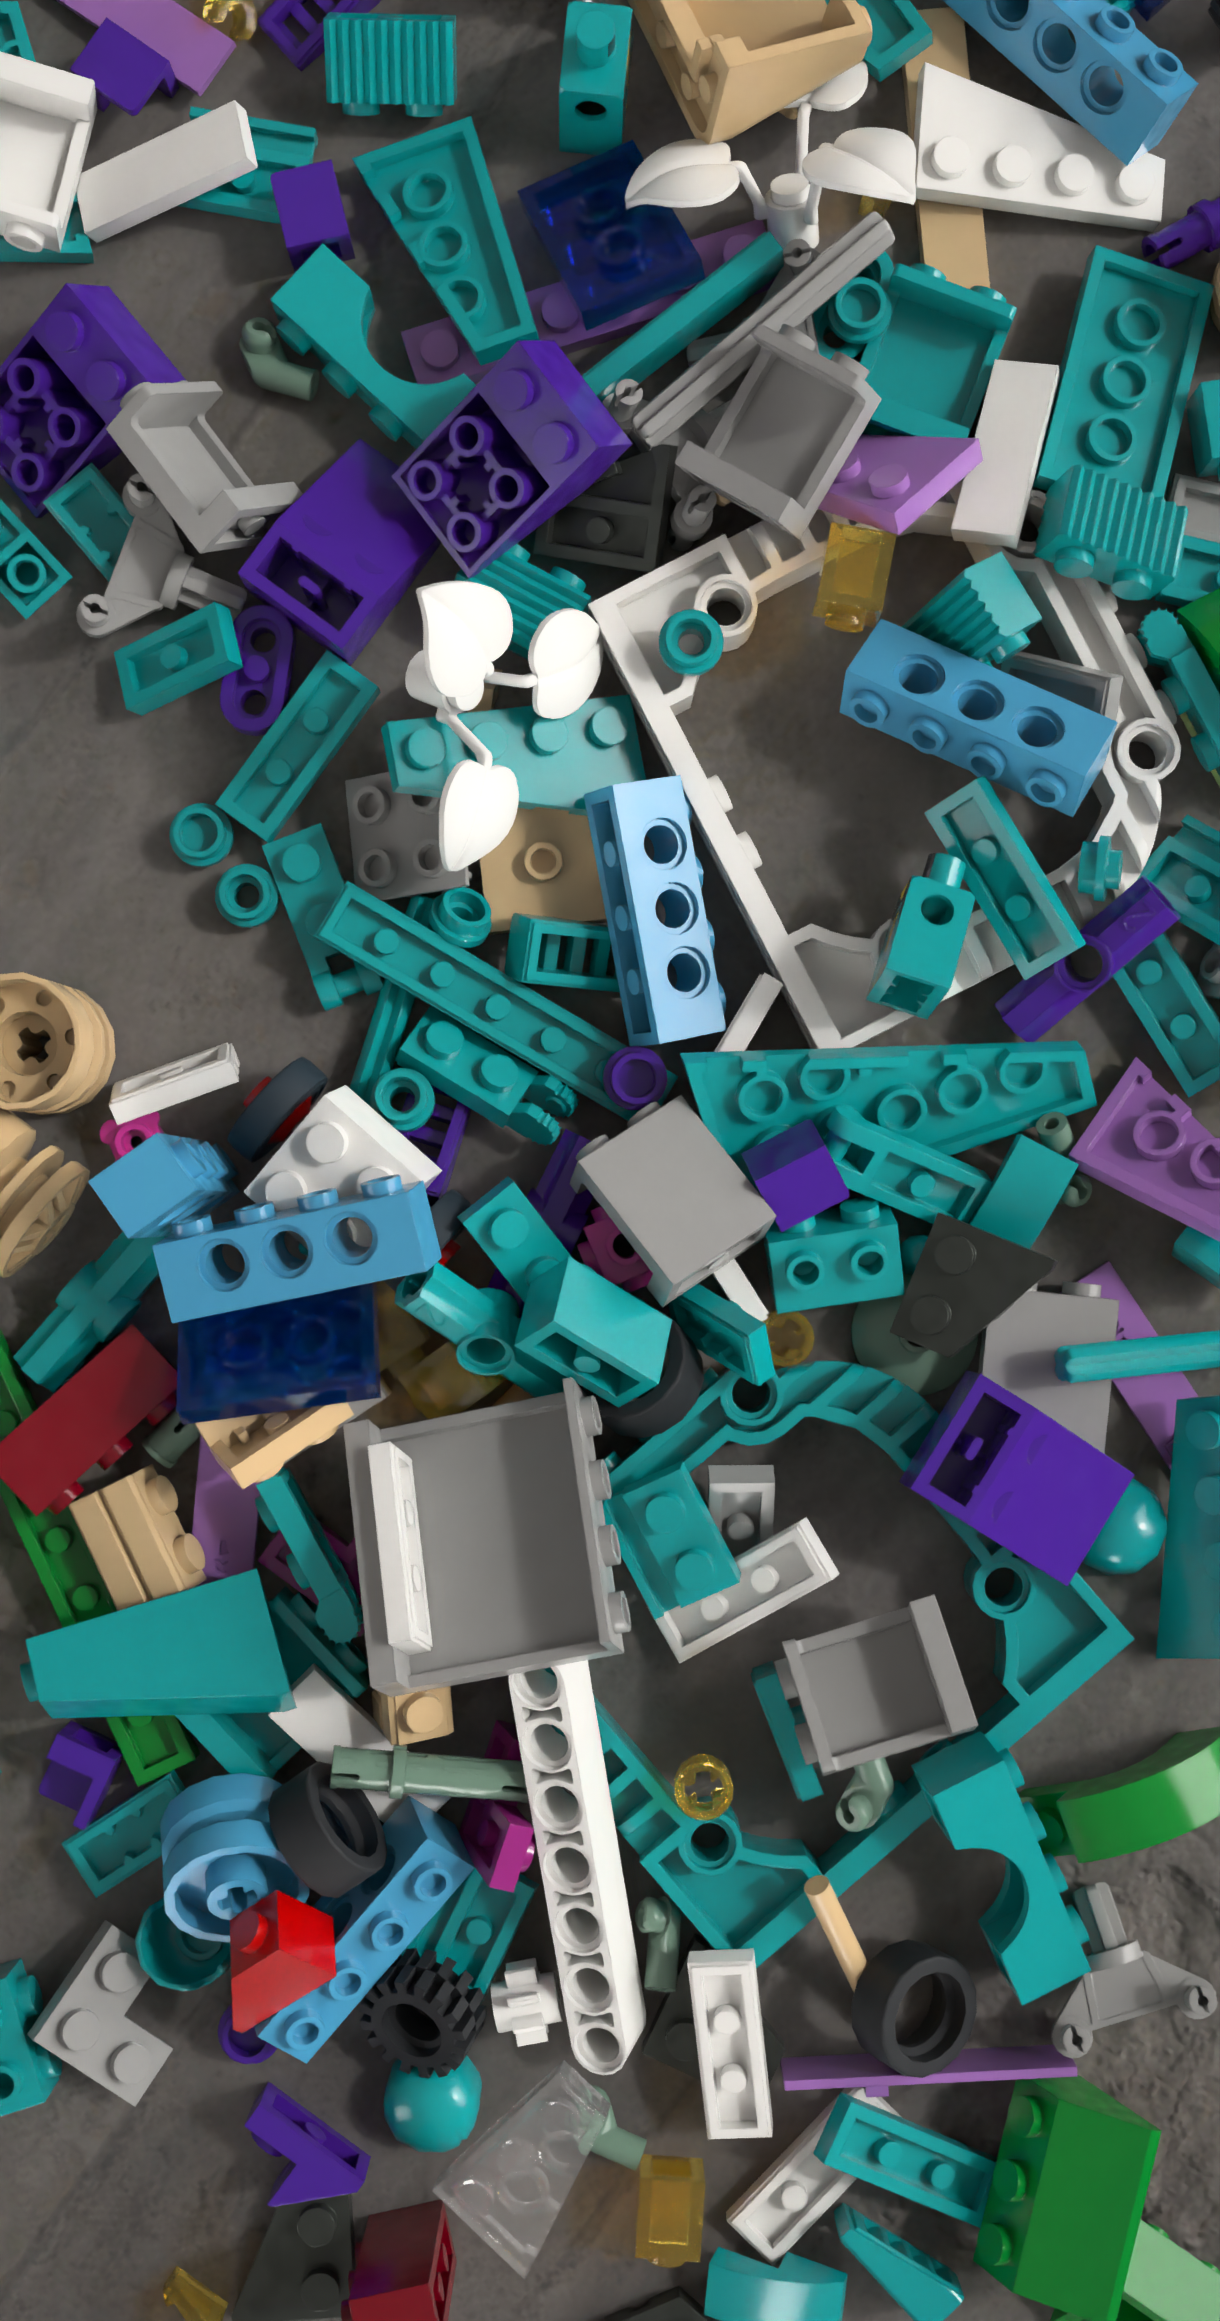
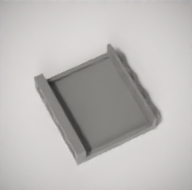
(506, 1542)

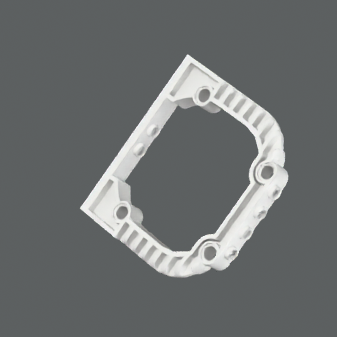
(824, 970)

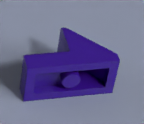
(320, 2158)

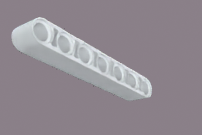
(594, 1950)

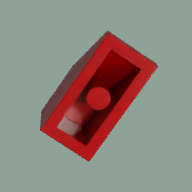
(277, 1957)

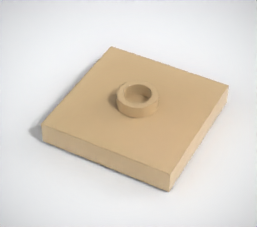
(543, 870)

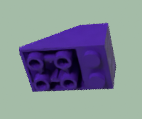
(68, 387)
(511, 454)
(342, 553)
(1017, 1476)

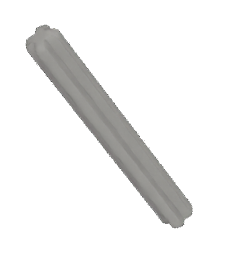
(739, 349)

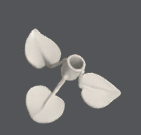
(859, 162)
(462, 635)

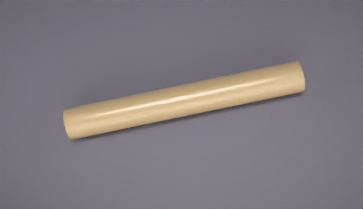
(836, 1928)

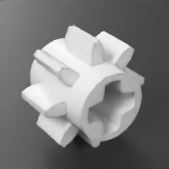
(526, 2002)

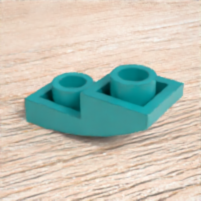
(27, 567)
(1024, 1192)
(759, 2292)

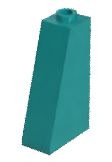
(168, 1656)

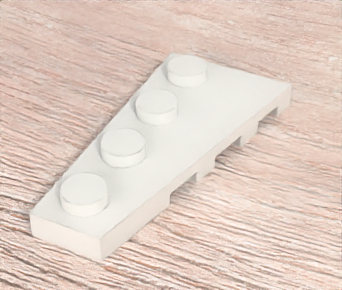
(1019, 159)

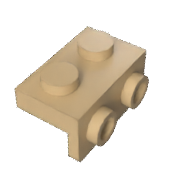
(259, 1444)

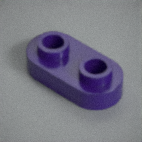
(262, 672)

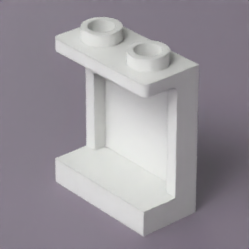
(42, 149)

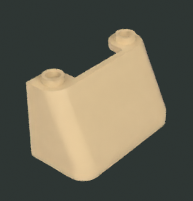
(749, 57)

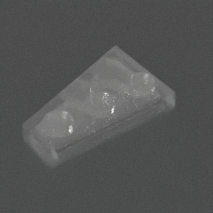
(525, 2165)

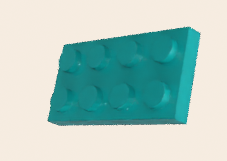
(1125, 372)

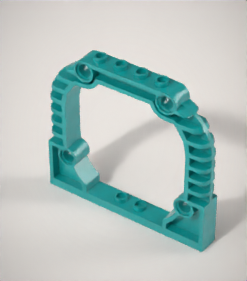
(1046, 1647)

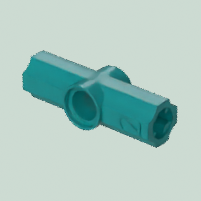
(90, 1311)
(481, 1326)

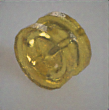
(791, 1355)
(720, 1797)

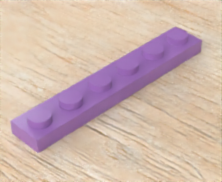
(441, 353)

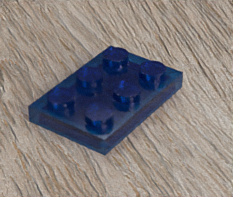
(599, 249)
(280, 1356)

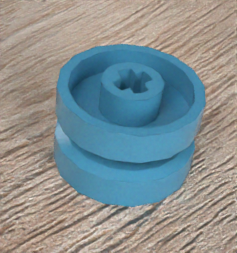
(221, 1854)

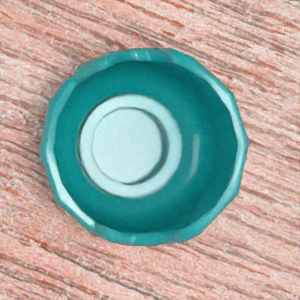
(1131, 1533)
(176, 1957)
(432, 2111)

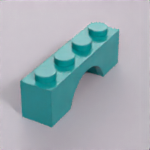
(330, 315)
(978, 1807)

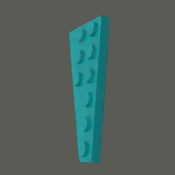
(927, 1093)

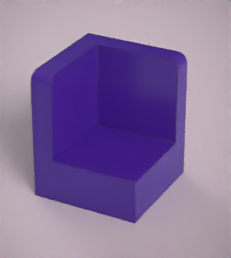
(123, 69)
(311, 212)
(796, 1174)
(81, 1771)

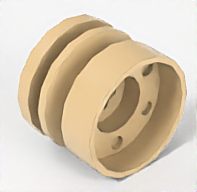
(78, 1051)
(34, 1193)

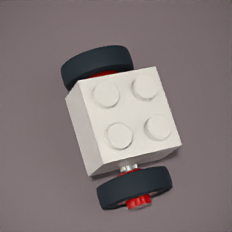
(332, 1147)

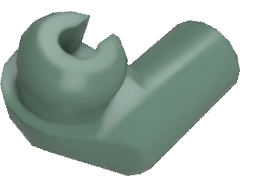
(269, 364)
(1058, 1137)
(865, 1796)
(663, 1924)
(616, 2142)

